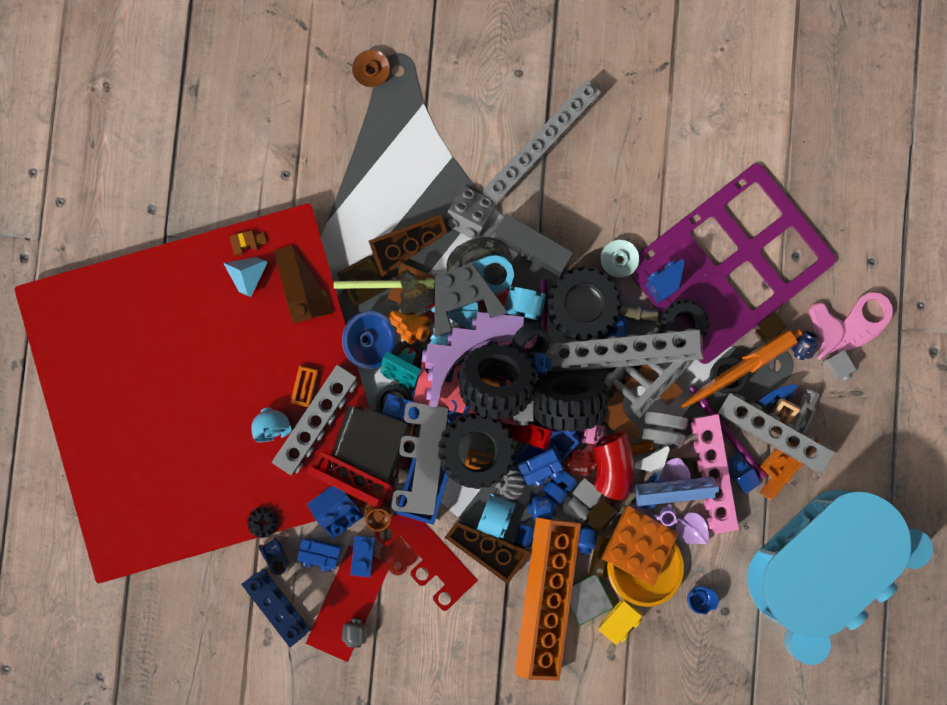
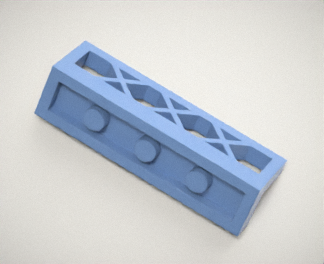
(676, 491)

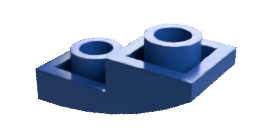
(781, 393)

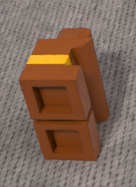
(246, 240)

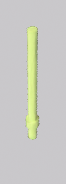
(429, 282)

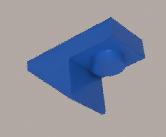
(742, 474)

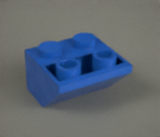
(665, 283)
(335, 511)

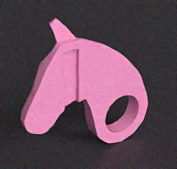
(853, 331)

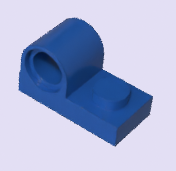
(396, 407)

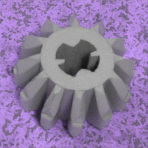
(511, 485)

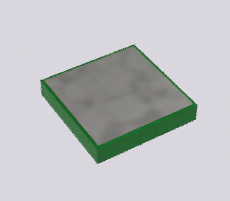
(589, 599)

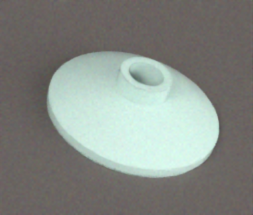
(622, 249)

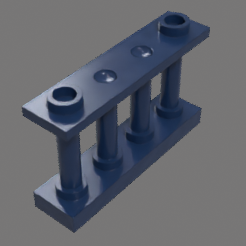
(276, 607)

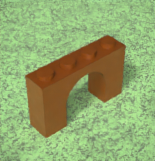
(616, 417)

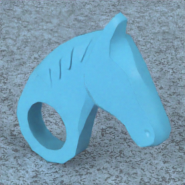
(465, 314)

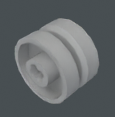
(664, 430)

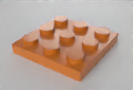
(639, 545)

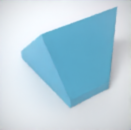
(246, 273)

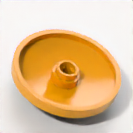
(641, 593)

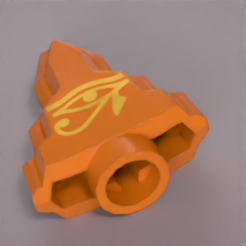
(410, 326)

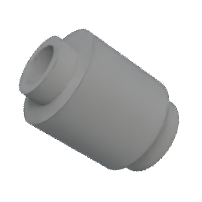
(575, 509)

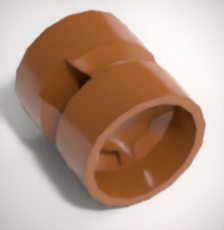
(377, 517)

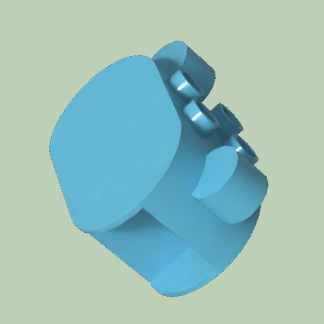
(831, 567)

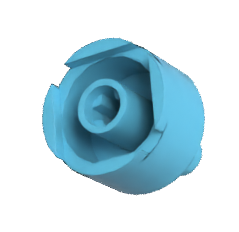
(525, 302)
(496, 516)

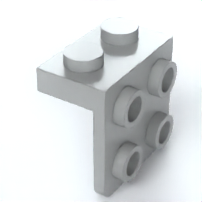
(469, 212)

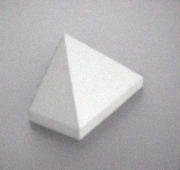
(653, 460)

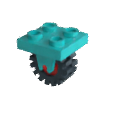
(403, 364)

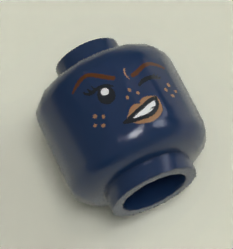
(806, 345)

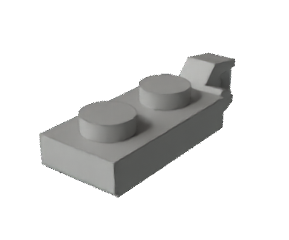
(806, 412)

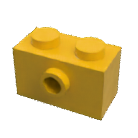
(620, 621)

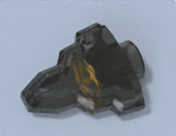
(414, 295)

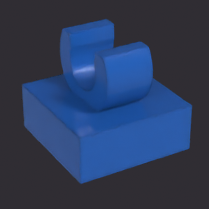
(524, 536)

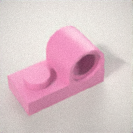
(591, 436)

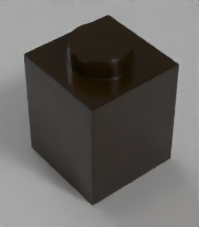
(769, 327)
(601, 515)

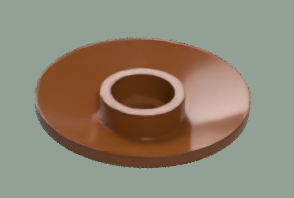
(367, 60)

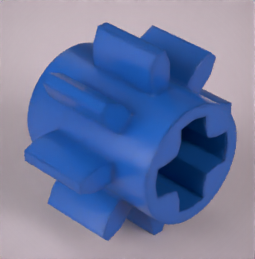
(541, 363)

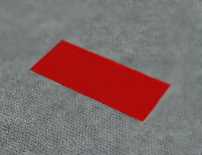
(346, 599)

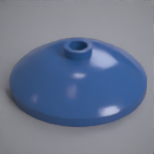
(379, 339)

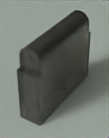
(370, 443)

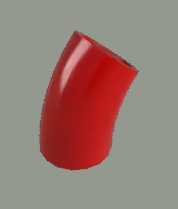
(614, 466)

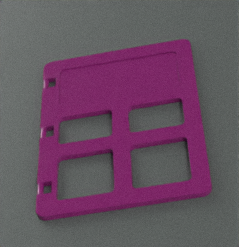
(708, 284)

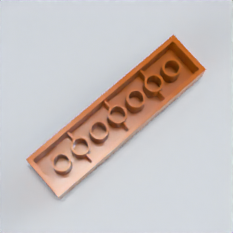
(547, 599)

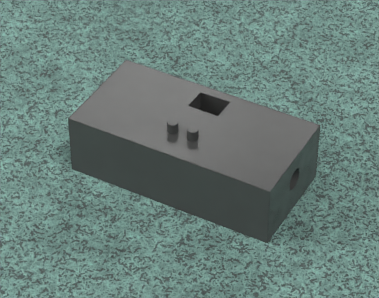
(533, 245)

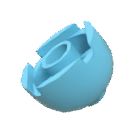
(270, 424)

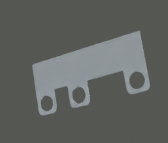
(427, 466)

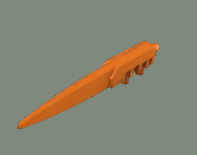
(750, 362)

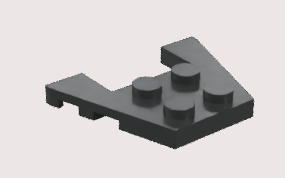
(459, 289)

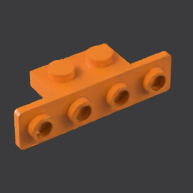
(781, 469)

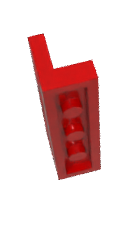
(346, 486)

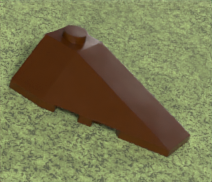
(302, 291)

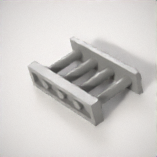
(654, 389)

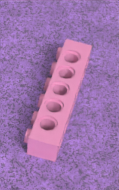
(728, 520)

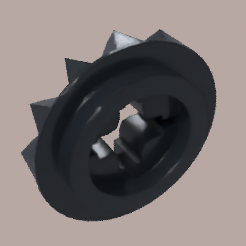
(269, 515)

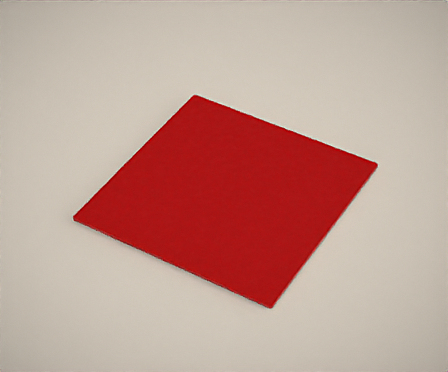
(157, 385)

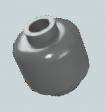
(354, 633)

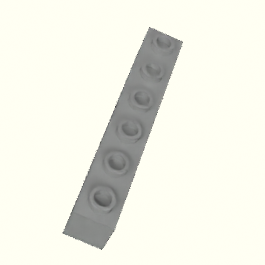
(283, 458)
(817, 463)

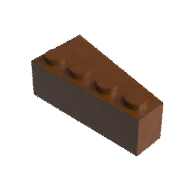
(400, 245)
(493, 553)

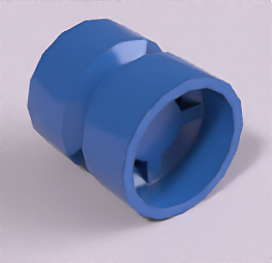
(557, 493)

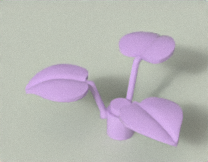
(693, 526)

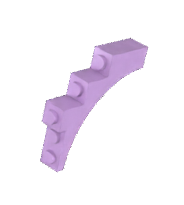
(461, 343)

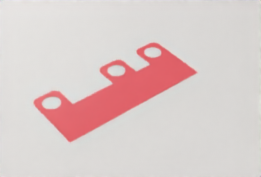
(448, 392)

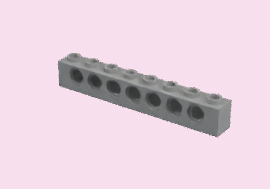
(541, 142)
(632, 356)

